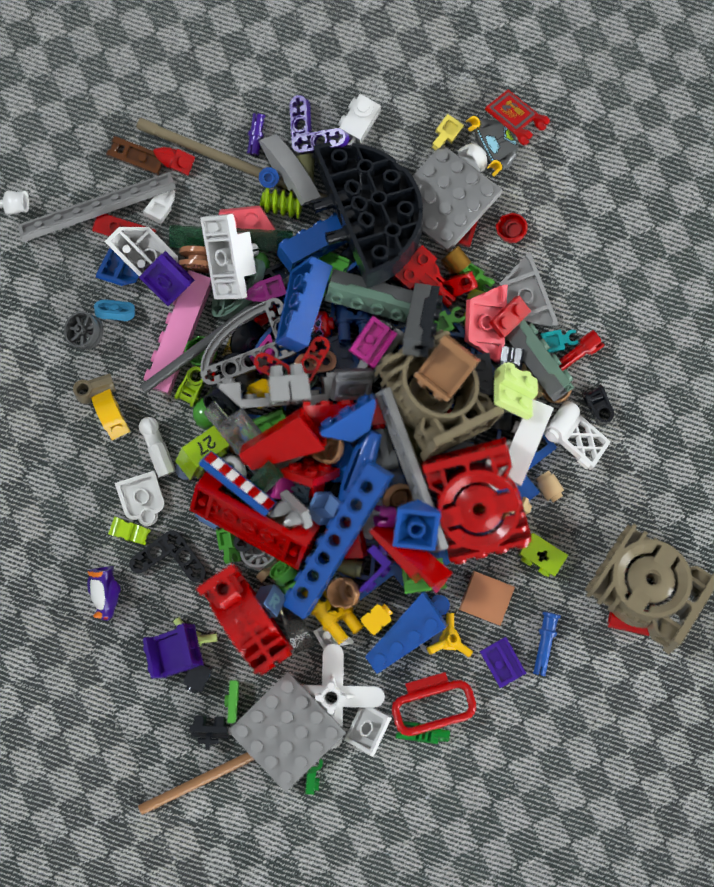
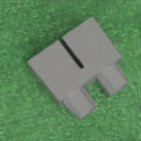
(288, 388)

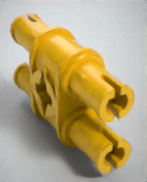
(330, 620)

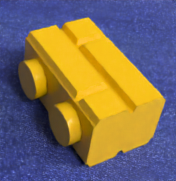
(378, 617)

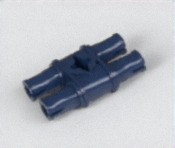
(346, 319)

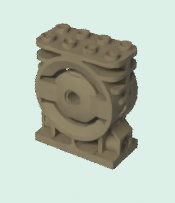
(426, 414)
(667, 570)

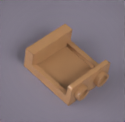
(446, 368)

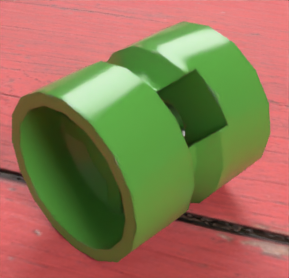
(284, 576)

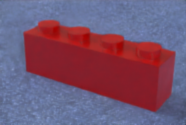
(327, 409)

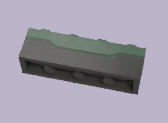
(380, 300)
(539, 360)

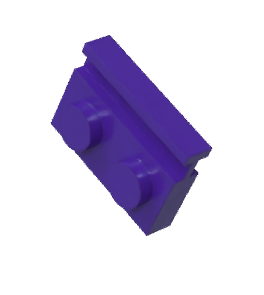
(502, 662)

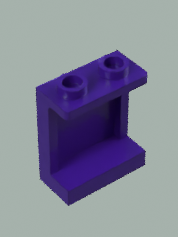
(173, 652)

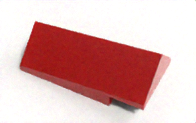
(415, 562)

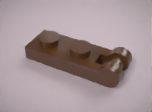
(134, 155)

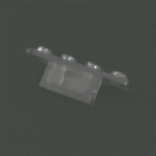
(236, 428)

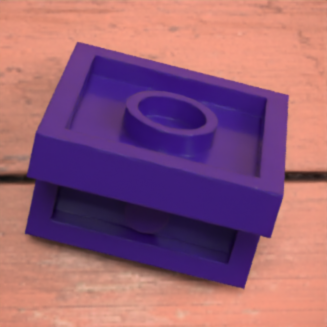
(166, 278)

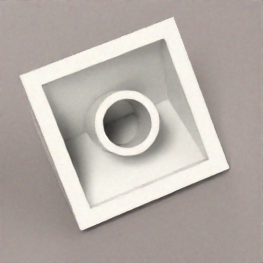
(368, 729)

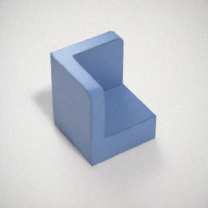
(323, 507)

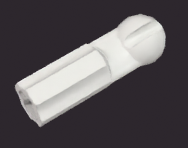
(156, 447)

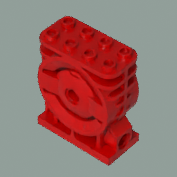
(514, 529)
(244, 620)

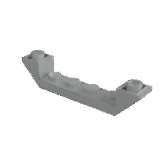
(233, 391)

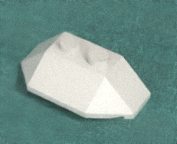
(138, 247)

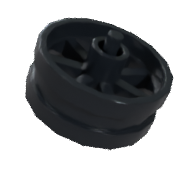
(221, 399)

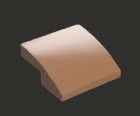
(486, 598)

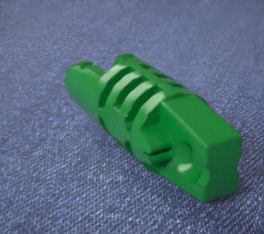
(427, 737)

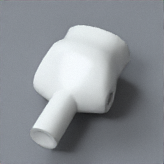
(15, 202)

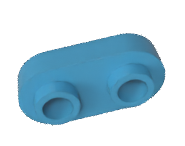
(114, 310)

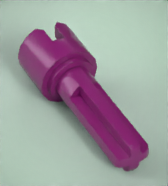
(387, 517)

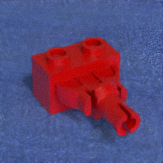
(423, 270)

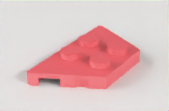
(250, 218)
(477, 327)

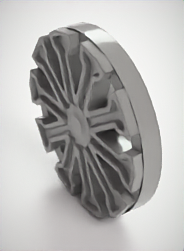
(256, 555)

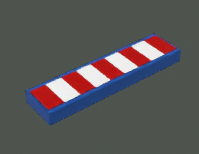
(237, 483)

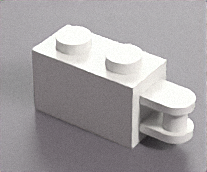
(357, 126)

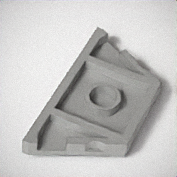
(527, 283)

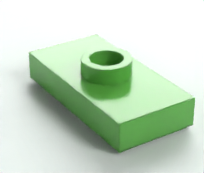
(231, 701)

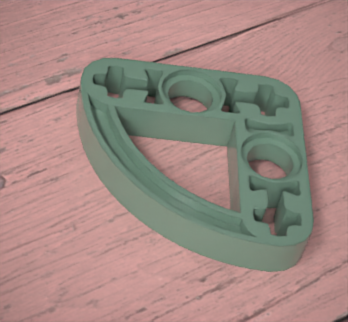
(225, 308)

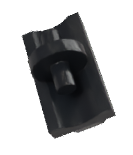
(209, 733)

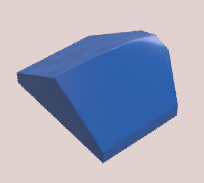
(116, 270)

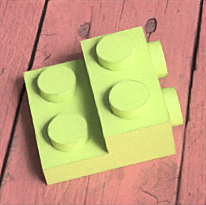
(515, 390)

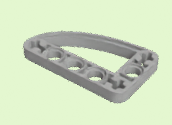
(239, 360)

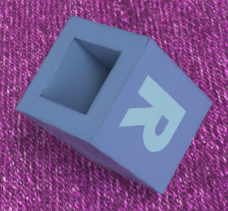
(270, 599)

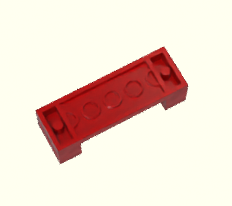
(249, 525)

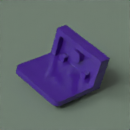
(380, 555)

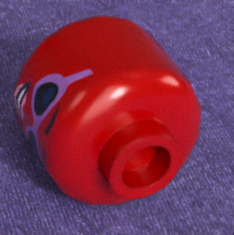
(323, 324)

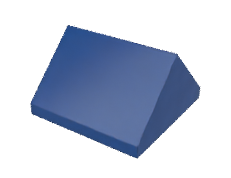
(416, 526)

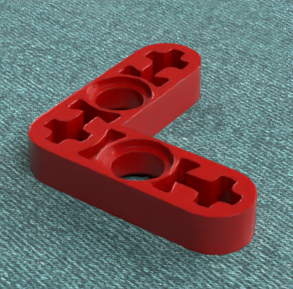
(270, 359)

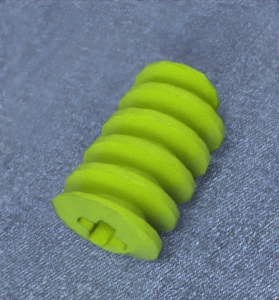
(280, 202)

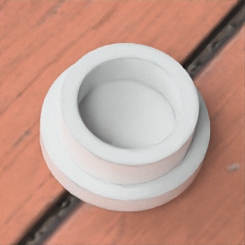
(363, 107)

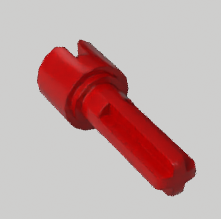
(588, 345)

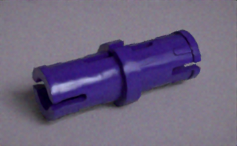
(255, 134)

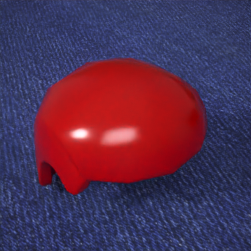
(511, 228)

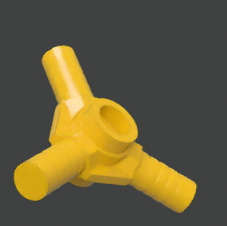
(450, 639)

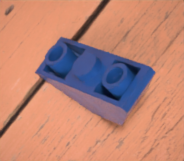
(350, 421)

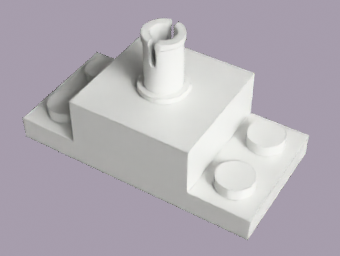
(228, 256)

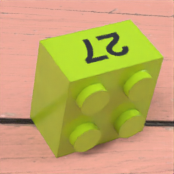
(194, 451)

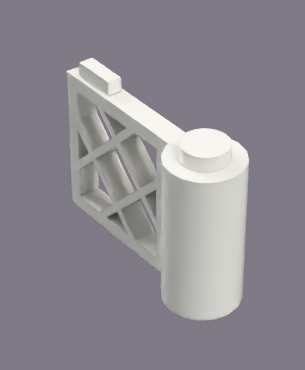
(562, 428)

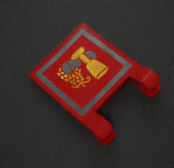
(516, 115)

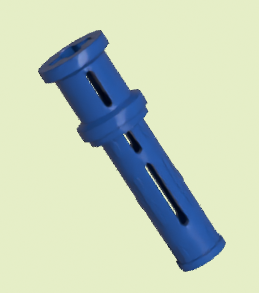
(547, 633)

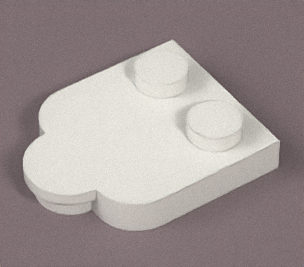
(141, 498)

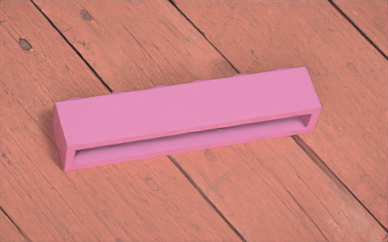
(180, 329)

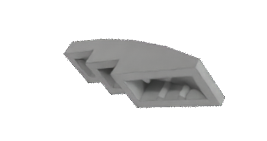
(290, 169)

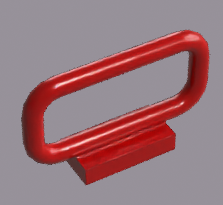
(428, 687)

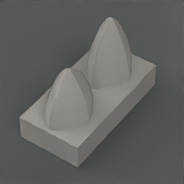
(297, 511)

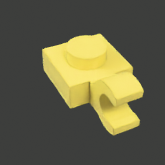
(447, 131)

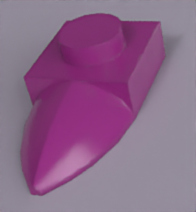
(267, 289)

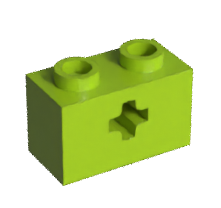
(554, 556)

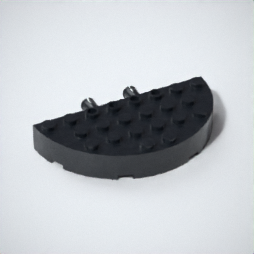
(375, 206)

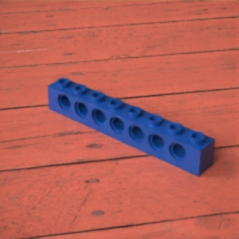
(380, 480)

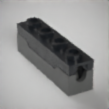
(421, 320)

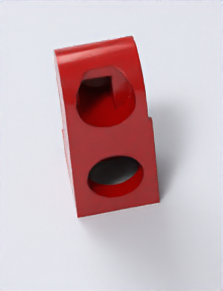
(460, 283)

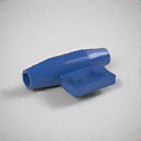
(353, 459)

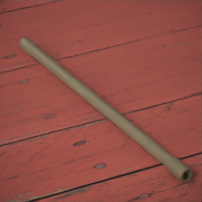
(153, 129)

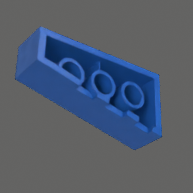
(302, 303)
(411, 630)

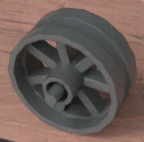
(82, 330)

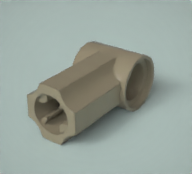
(94, 387)

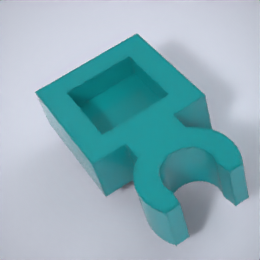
(557, 340)

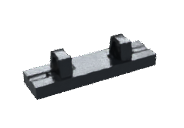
(514, 356)

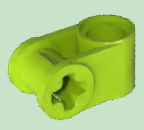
(190, 387)

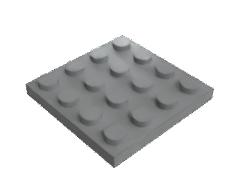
(452, 196)
(286, 731)

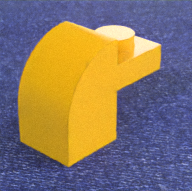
(110, 414)

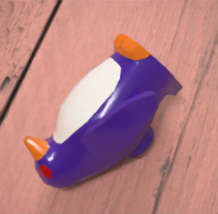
(103, 591)

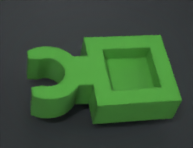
(446, 321)

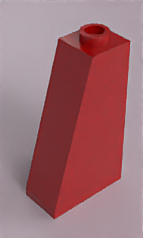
(284, 441)

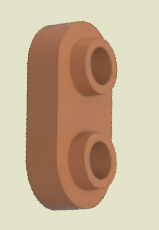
(312, 363)

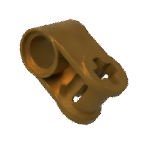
(455, 260)

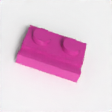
(372, 342)

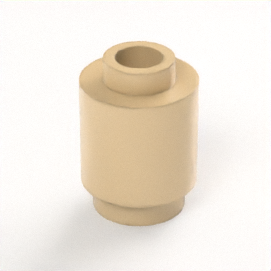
(549, 486)

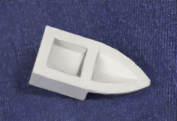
(159, 207)

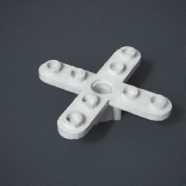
(347, 695)

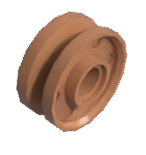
(196, 260)

